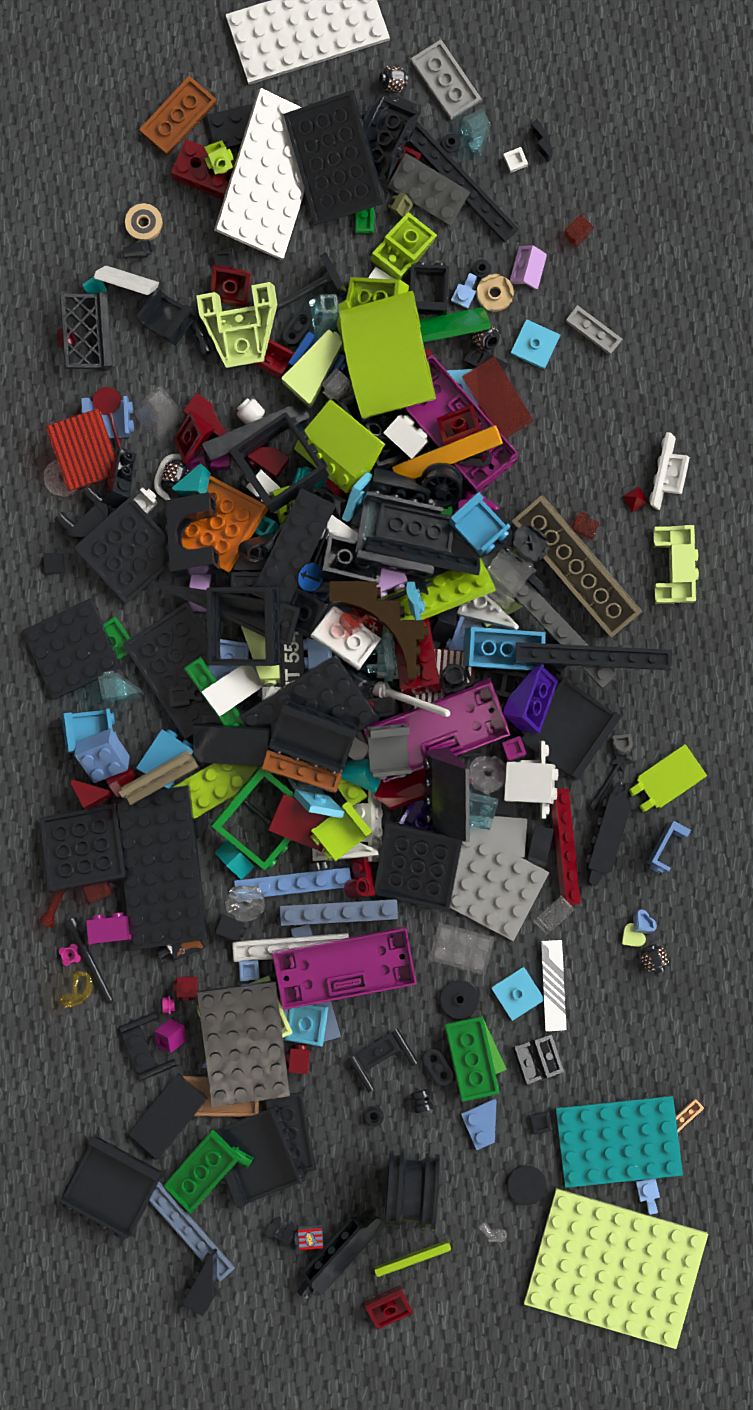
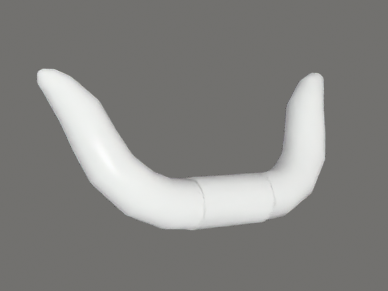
(158, 477)

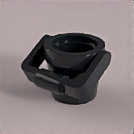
(454, 677)

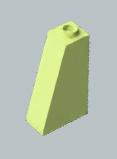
(313, 368)
(268, 674)

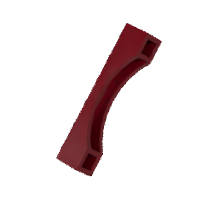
(266, 458)

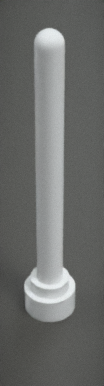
(383, 690)

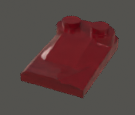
(402, 790)

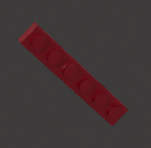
(565, 847)

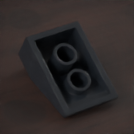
(338, 562)

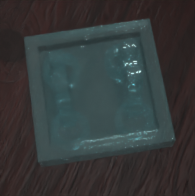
(389, 662)
(482, 810)

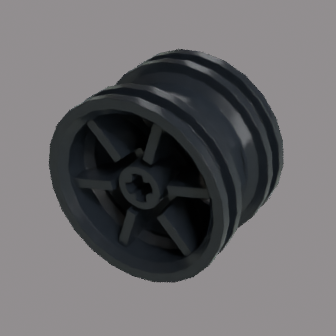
(412, 1191)

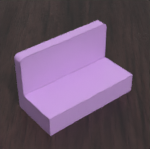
(528, 266)

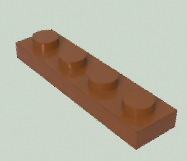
(300, 771)

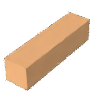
(688, 1113)

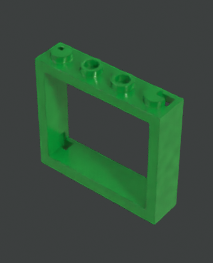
(234, 803)

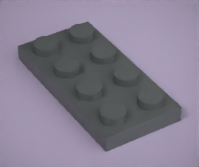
(429, 189)

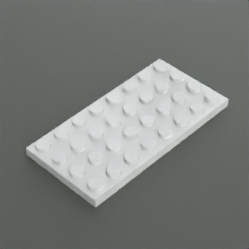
(301, 33)
(264, 181)

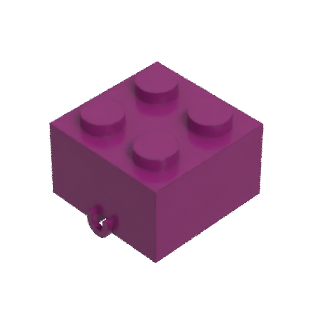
(108, 929)

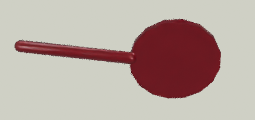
(108, 402)

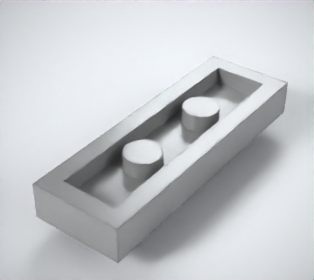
(593, 330)

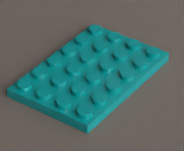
(619, 1141)

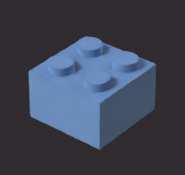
(102, 755)

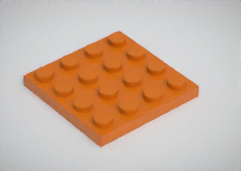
(235, 522)

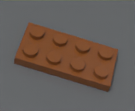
(178, 115)

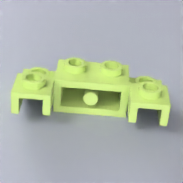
(681, 564)

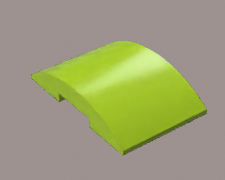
(386, 355)

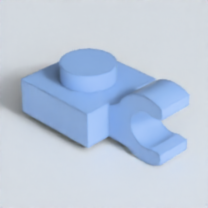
(464, 294)
(647, 1192)

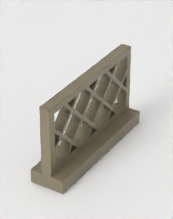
(159, 777)

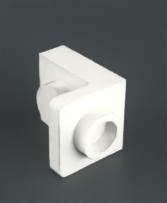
(146, 500)

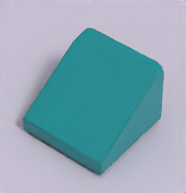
(94, 286)

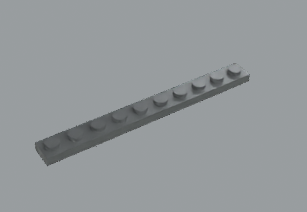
(555, 625)

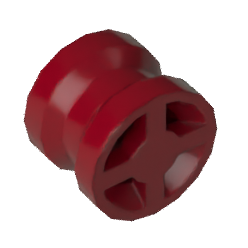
(70, 339)

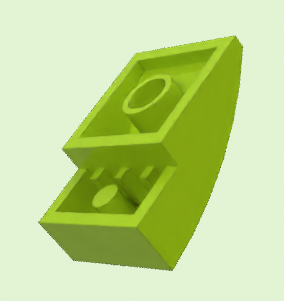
(403, 247)

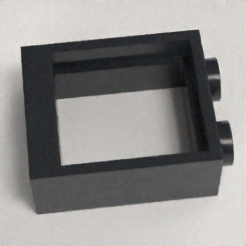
(437, 269)

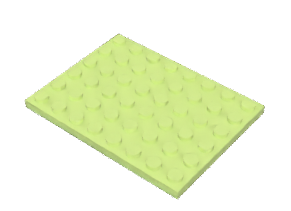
(616, 1268)

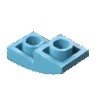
(416, 605)

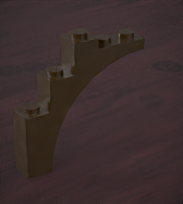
(364, 596)

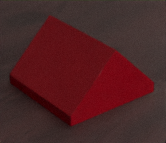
(231, 285)
(458, 424)
(191, 435)
(90, 795)
(388, 1307)

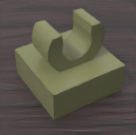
(401, 205)

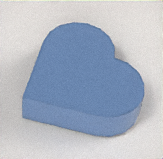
(643, 922)

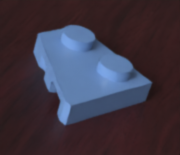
(481, 1123)

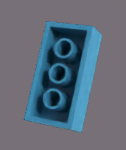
(497, 647)

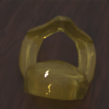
(74, 998)

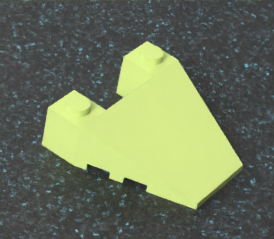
(240, 333)

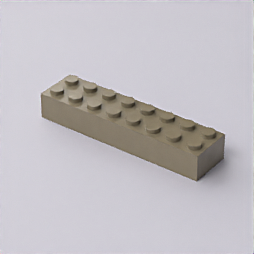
(580, 568)

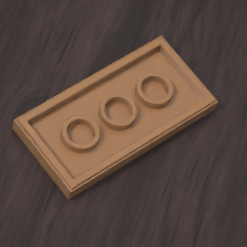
(234, 1110)

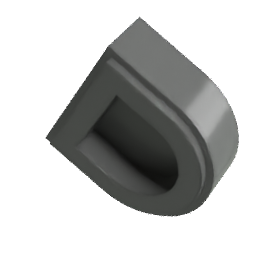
(622, 743)

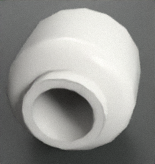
(250, 411)

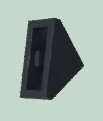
(444, 625)

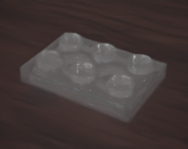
(461, 948)

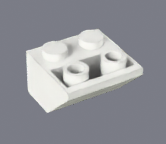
(407, 436)

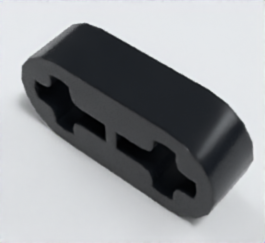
(472, 462)

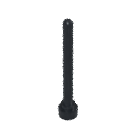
(73, 926)

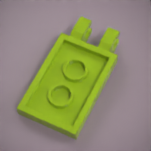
(669, 778)

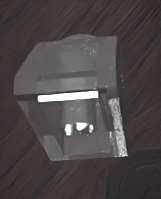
(337, 386)

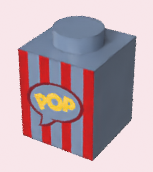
(309, 1237)

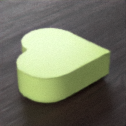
(632, 938)

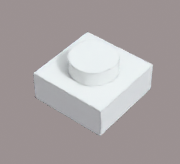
(515, 160)

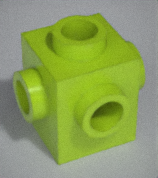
(218, 157)

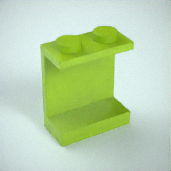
(340, 834)

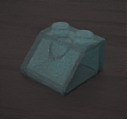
(117, 688)

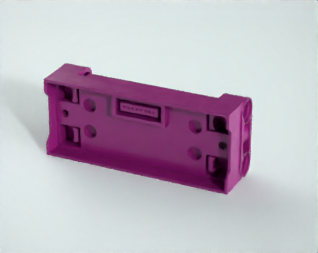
(449, 399)
(465, 729)
(344, 968)

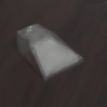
(159, 413)

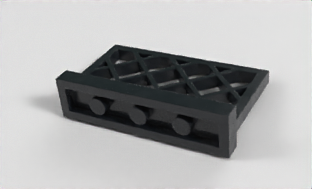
(102, 331)

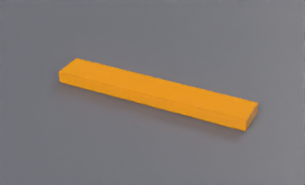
(451, 453)

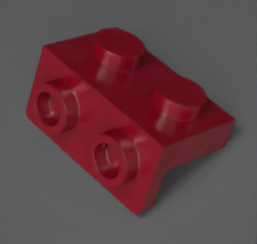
(276, 359)

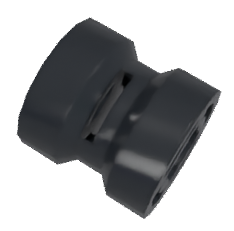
(422, 1101)

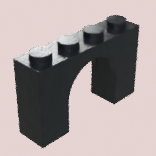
(180, 514)

